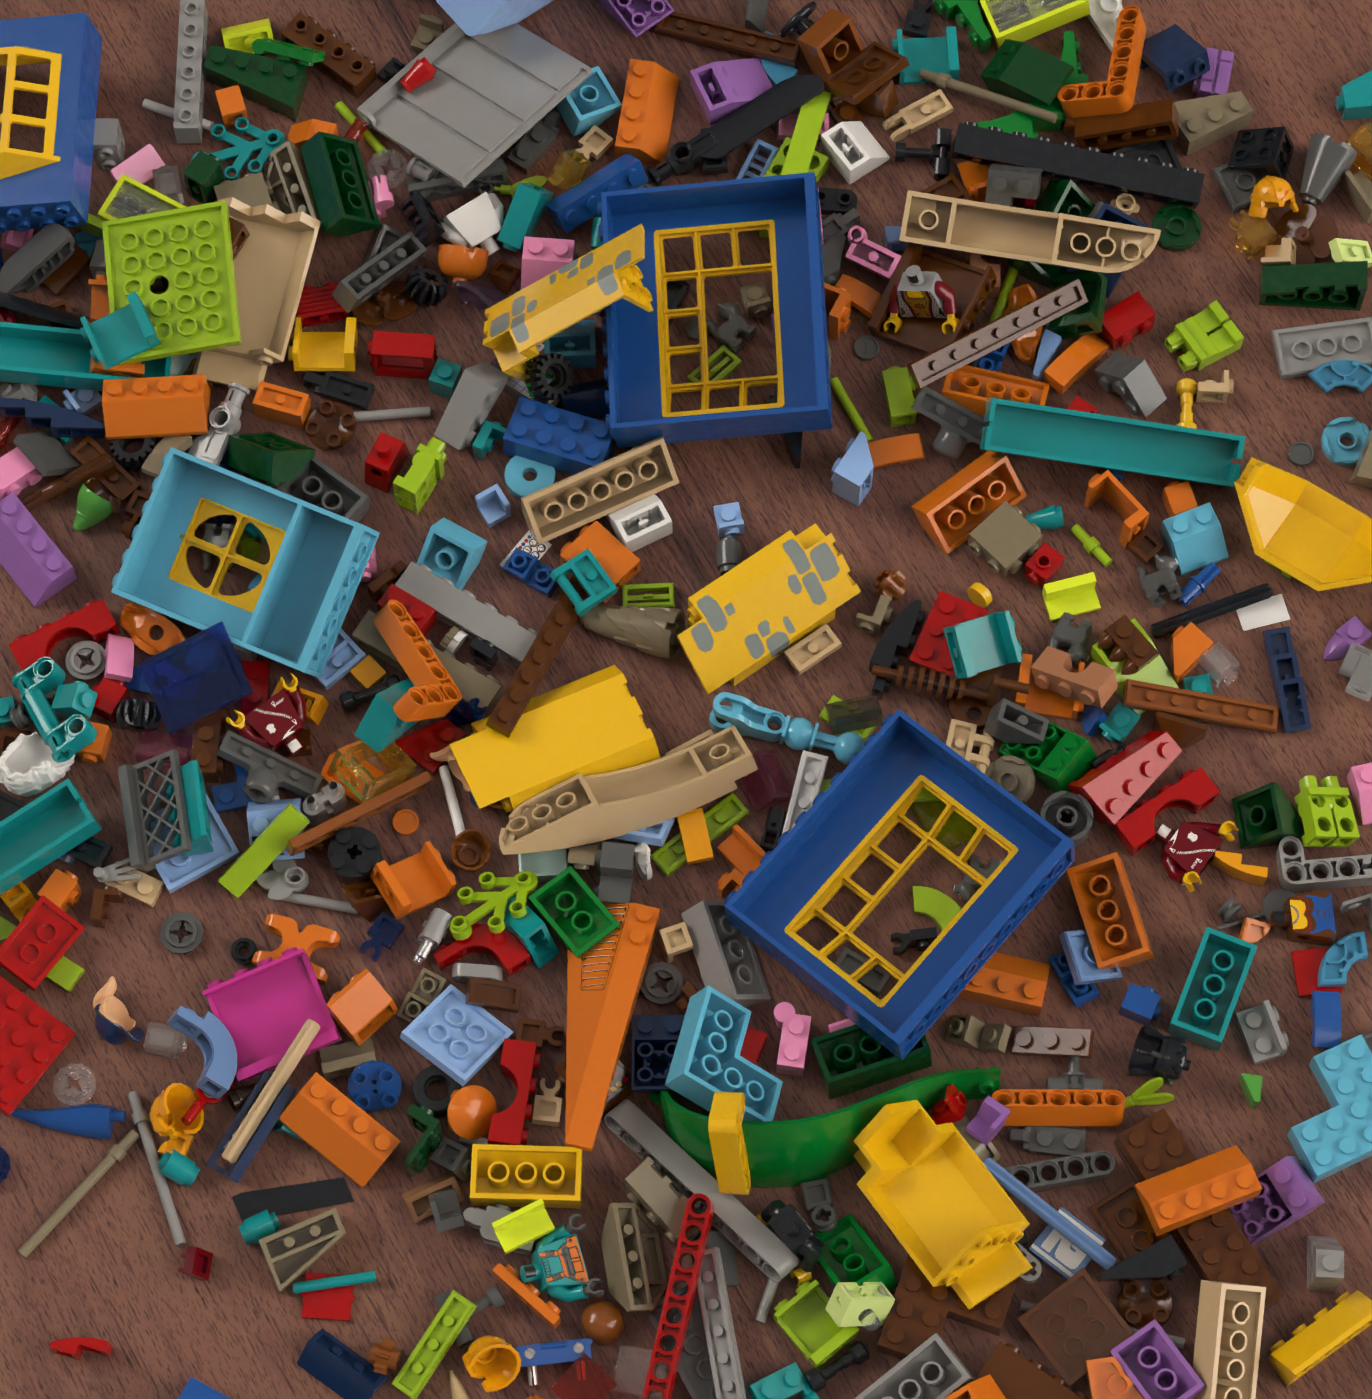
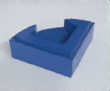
(1091, 719)

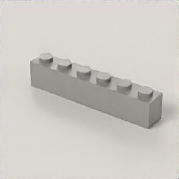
(467, 613)

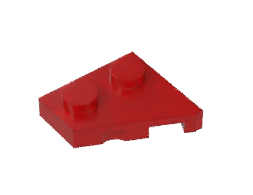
(430, 740)

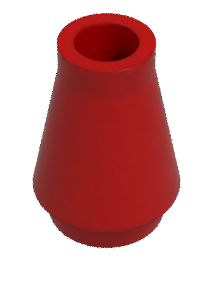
(419, 74)

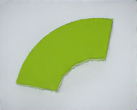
(934, 905)

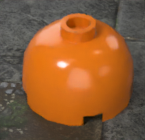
(462, 262)

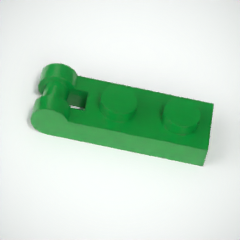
(287, 51)

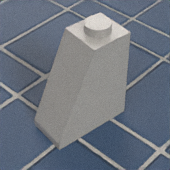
(1324, 1263)

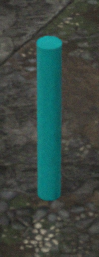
(333, 1282)

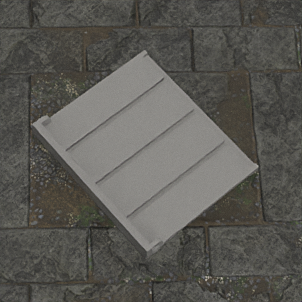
(479, 100)

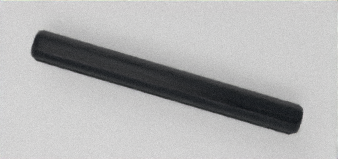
(1212, 610)

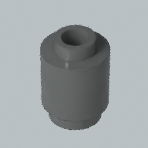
(728, 554)

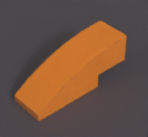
(1074, 362)

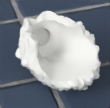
(29, 766)

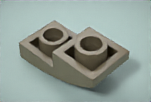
(153, 463)
(583, 855)
(424, 992)

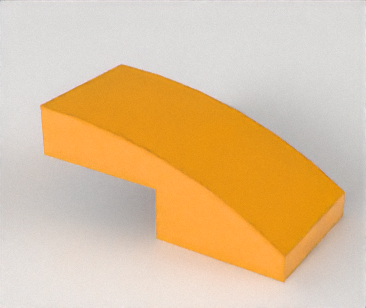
(1231, 864)
(19, 900)

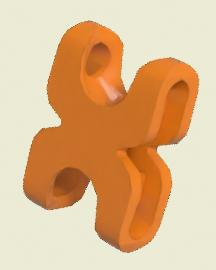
(309, 939)

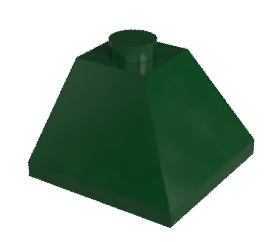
(1265, 817)

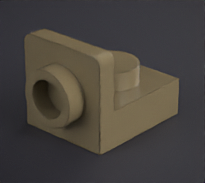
(427, 32)
(756, 300)

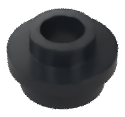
(238, 945)

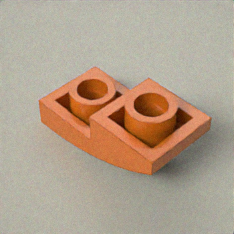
(862, 295)
(896, 450)

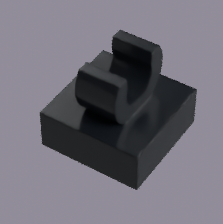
(390, 70)

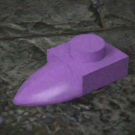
(1340, 642)

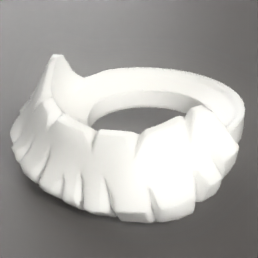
(643, 860)

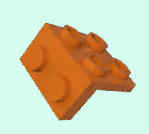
(839, 305)

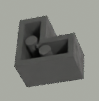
(1010, 182)
(1133, 381)
(616, 870)

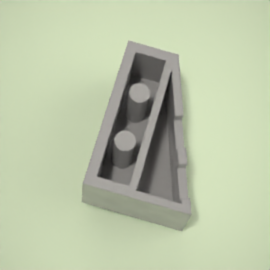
(471, 404)

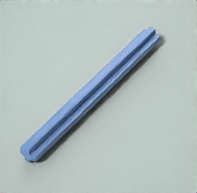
(1050, 1215)

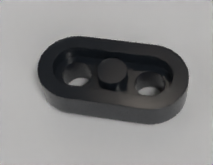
(832, 200)

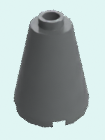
(1324, 167)

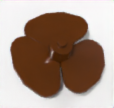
(1298, 227)
(385, 306)

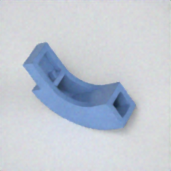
(216, 1046)

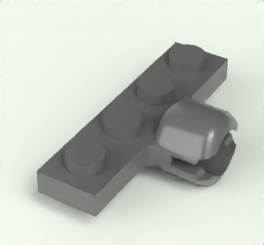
(956, 422)
(267, 769)

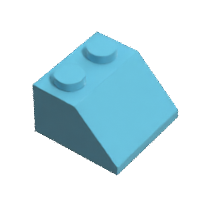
(589, 103)
(1194, 538)
(452, 552)

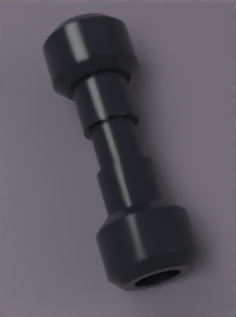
(350, 700)
(818, 1378)

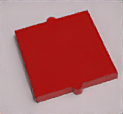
(1306, 968)
(327, 1303)

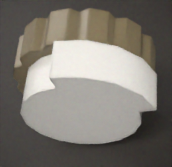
(453, 640)

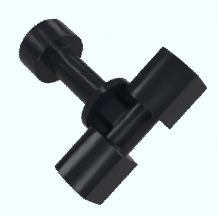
(937, 153)

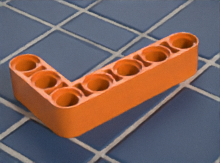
(1119, 90)
(434, 688)

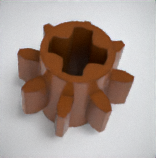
(890, 584)
(384, 1356)

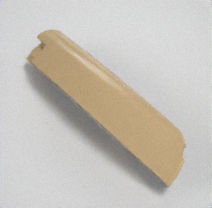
(1025, 234)
(628, 799)

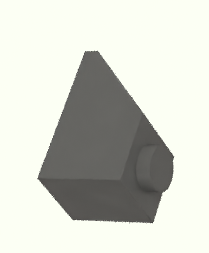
(832, 259)
(1015, 724)

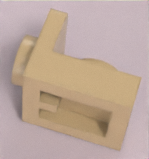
(1215, 392)

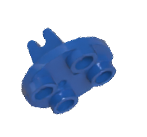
(387, 1085)

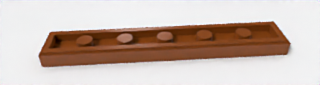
(1200, 706)
(358, 814)

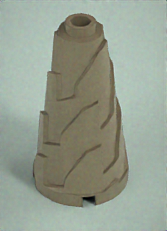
(644, 628)

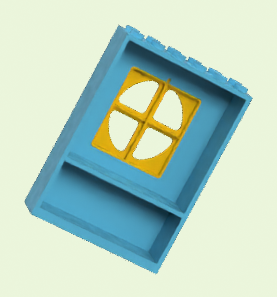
(302, 588)

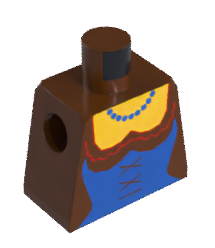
(1307, 918)

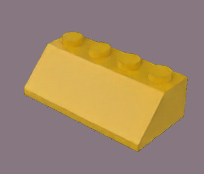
(525, 1174)
(1321, 1337)

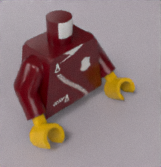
(276, 720)
(1191, 849)

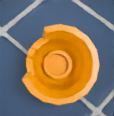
(1271, 193)
(170, 1108)
(492, 1360)

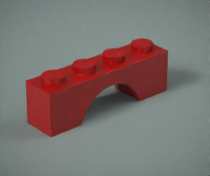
(90, 622)
(1192, 792)
(518, 1065)

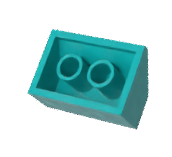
(196, 810)

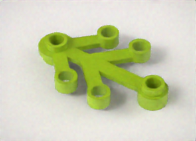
(521, 885)

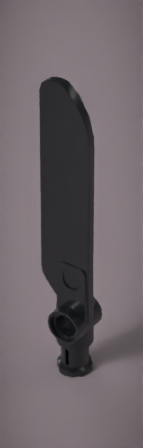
(738, 126)
(41, 310)

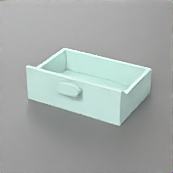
(544, 864)

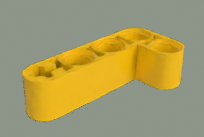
(728, 1143)

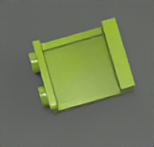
(811, 1326)

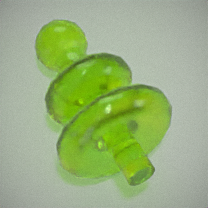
(249, 547)

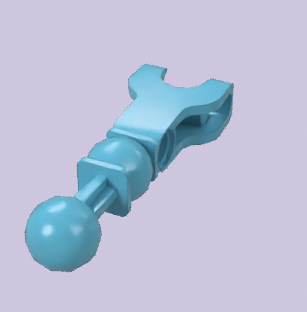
(796, 733)

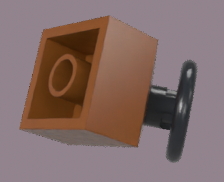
(826, 42)

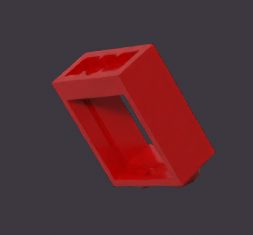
(402, 354)

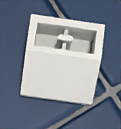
(852, 150)
(641, 523)

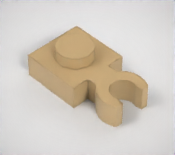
(594, 143)
(547, 1106)

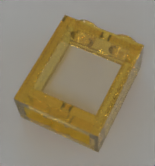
(359, 780)

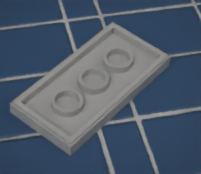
(1310, 346)

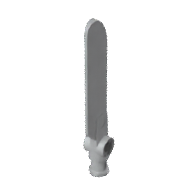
(212, 446)

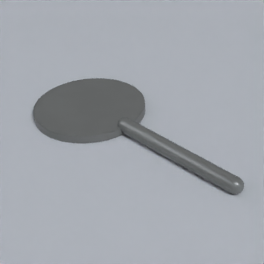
(1272, 902)

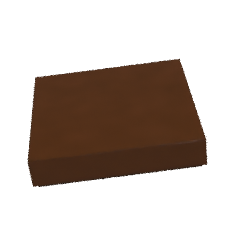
(68, 271)

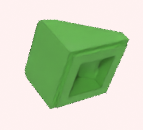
(1252, 1088)

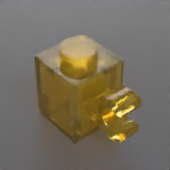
(569, 169)
(1252, 235)

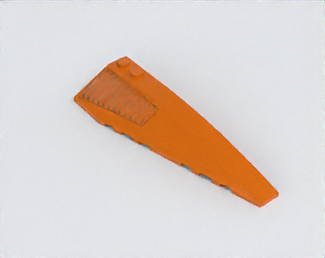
(599, 1009)

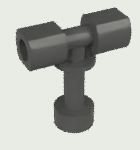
(1073, 1079)
(493, 1298)

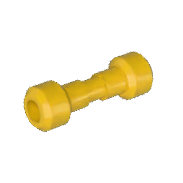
(1186, 389)

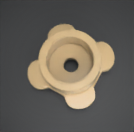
(1125, 199)

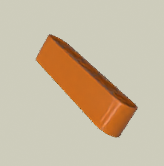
(1062, 1107)

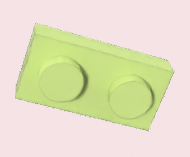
(1350, 250)

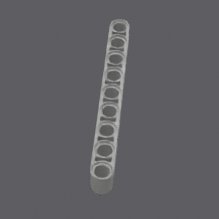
(688, 1178)

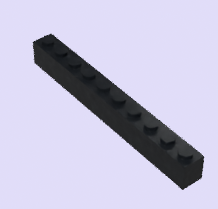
(1083, 166)

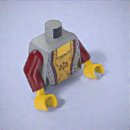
(923, 296)

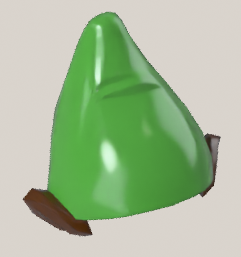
(94, 505)

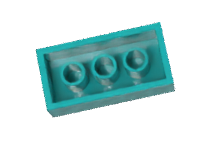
(1212, 989)

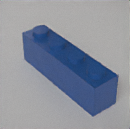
(581, 200)

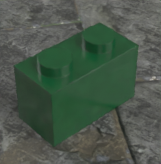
(201, 176)

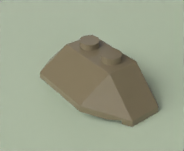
(291, 181)
(632, 1258)

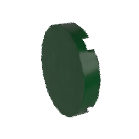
(1178, 227)

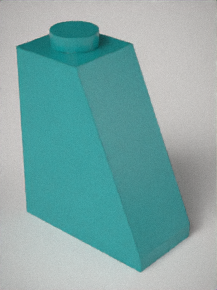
(1356, 98)
(523, 215)
(532, 934)

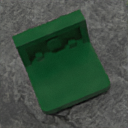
(422, 1120)

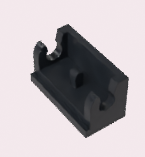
(423, 218)

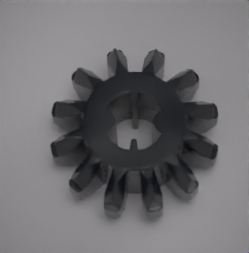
(426, 286)
(138, 715)

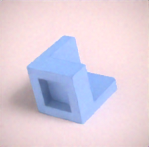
(493, 505)

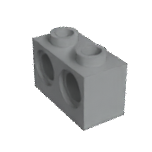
(108, 143)

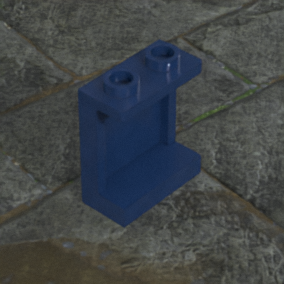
(1175, 57)

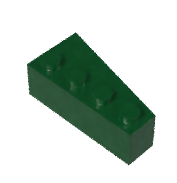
(261, 78)
(1314, 285)

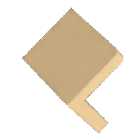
(1280, 254)
(675, 940)

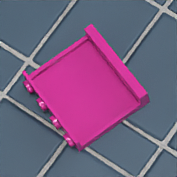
(268, 1010)

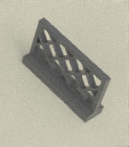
(138, 815)

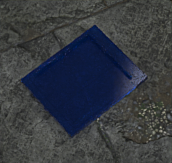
(196, 678)

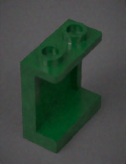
(1088, 317)

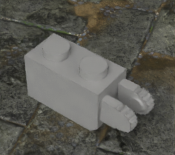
(483, 1220)

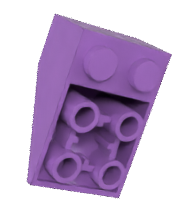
(637, 15)
(728, 86)
(1284, 1198)

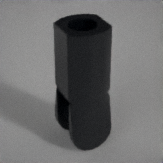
(773, 828)

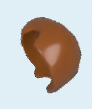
(470, 850)
(603, 1322)

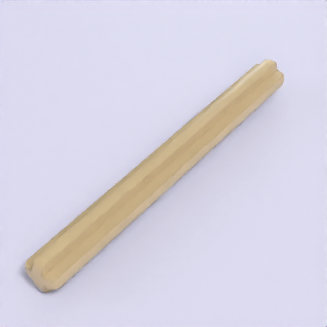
(271, 1091)

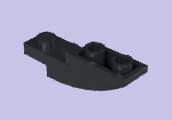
(894, 642)

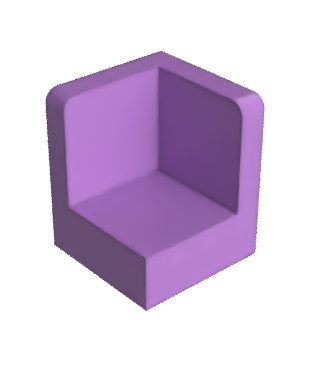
(988, 1120)

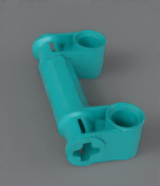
(38, 681)

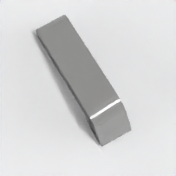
(1329, 866)

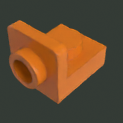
(730, 880)

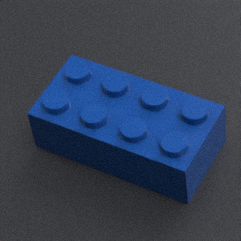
(557, 437)

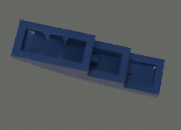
(60, 420)
(1286, 679)

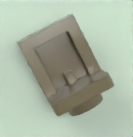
(881, 614)

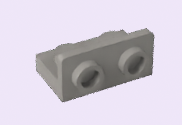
(1262, 1033)

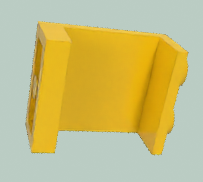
(324, 349)

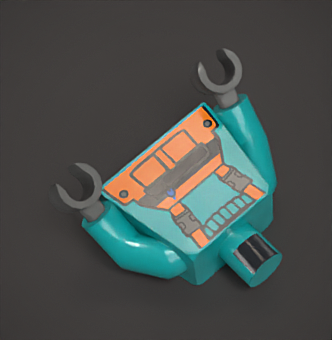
(560, 1265)

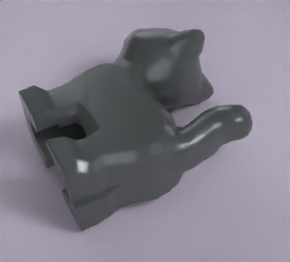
(733, 328)
(213, 536)
(1161, 581)
(1072, 637)
(967, 887)

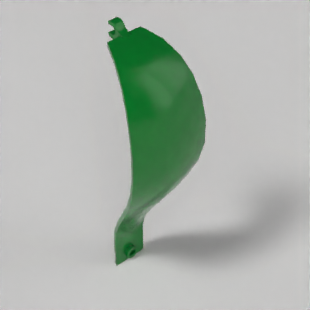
(817, 1145)

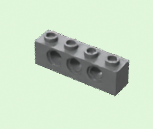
(379, 272)

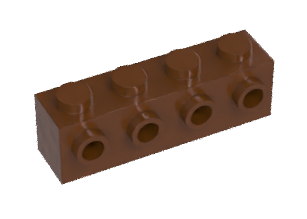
(340, 60)
(1149, 117)
(206, 741)

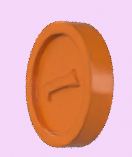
(405, 822)

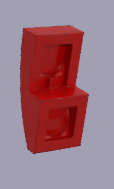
(74, 1347)

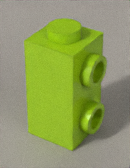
(898, 396)

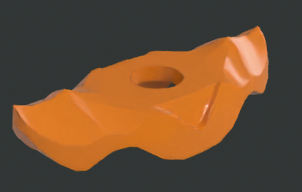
(1026, 346)
(138, 623)

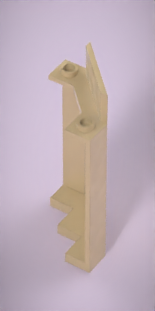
(268, 288)

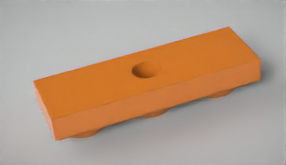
(527, 1294)

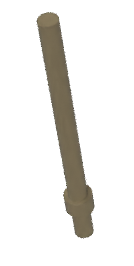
(945, 81)
(116, 1153)

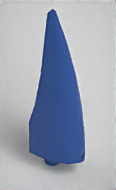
(80, 1120)

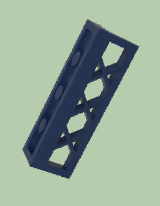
(237, 1169)

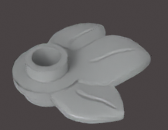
(280, 879)

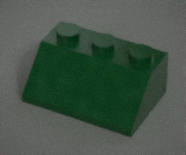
(268, 456)

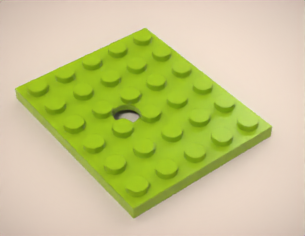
(196, 257)

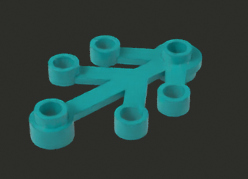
(243, 149)

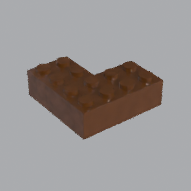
(923, 1309)

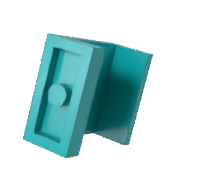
(930, 53)
(120, 333)
(983, 644)

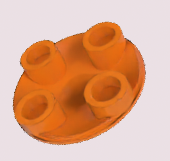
(471, 1111)

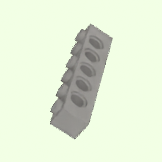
(190, 71)

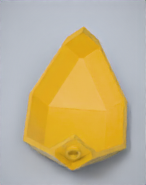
(1304, 528)

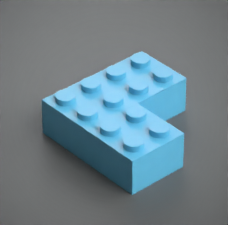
(710, 1058)
(1345, 1131)

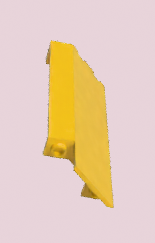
(562, 733)

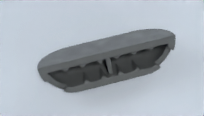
(37, 259)

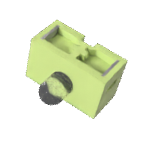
(860, 1305)

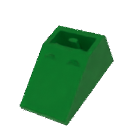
(1057, 759)

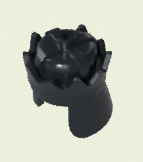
(1158, 1056)

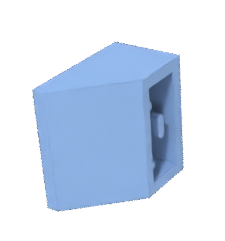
(854, 471)
(262, 814)

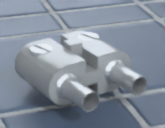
(325, 803)
(432, 933)

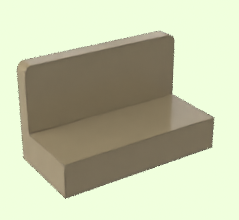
(1359, 191)
(342, 1058)

